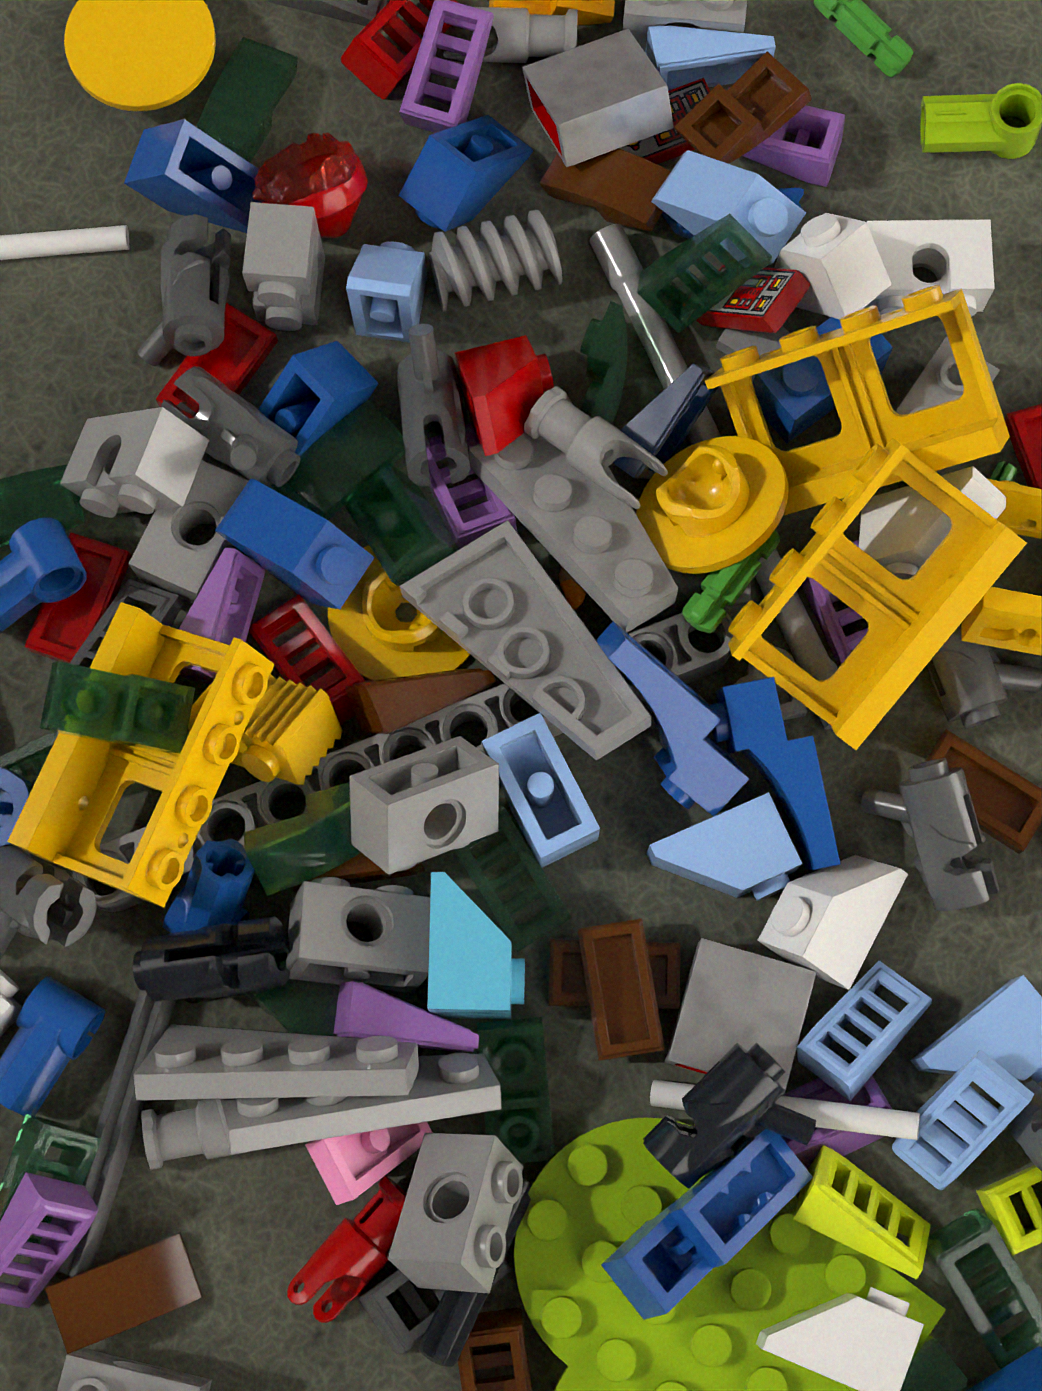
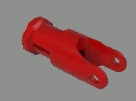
(351, 1254)

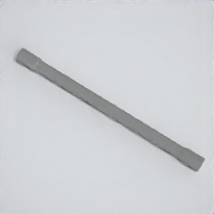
(623, 274)

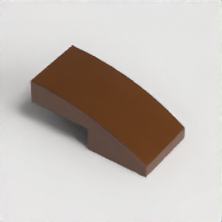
(746, 114)
(613, 183)
(123, 1292)

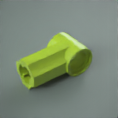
(976, 124)

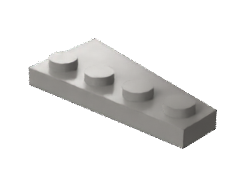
(580, 527)
(526, 633)
(265, 1064)
(442, 1089)

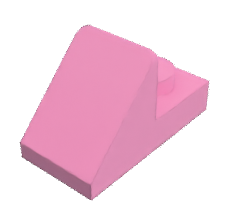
(361, 1159)

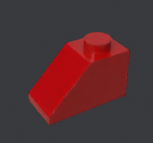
(501, 388)

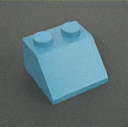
(469, 958)

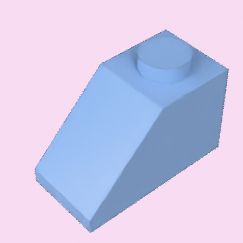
(707, 189)
(387, 290)
(541, 790)
(733, 851)
(1002, 1026)

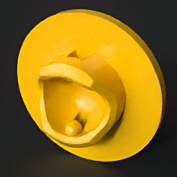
(139, 50)
(714, 504)
(382, 644)

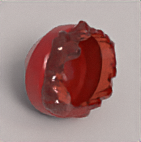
(315, 175)

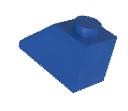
(462, 171)
(193, 175)
(317, 392)
(295, 545)

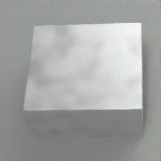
(598, 97)
(741, 1001)

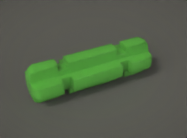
(868, 33)
(725, 587)

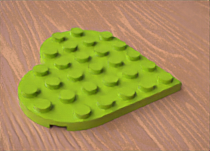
(594, 1201)

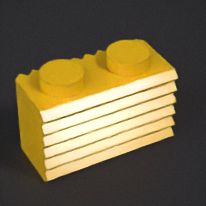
(286, 731)

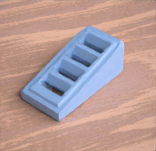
(695, 53)
(830, 1067)
(938, 1152)

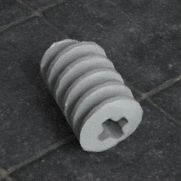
(494, 258)

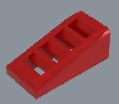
(375, 58)
(334, 681)

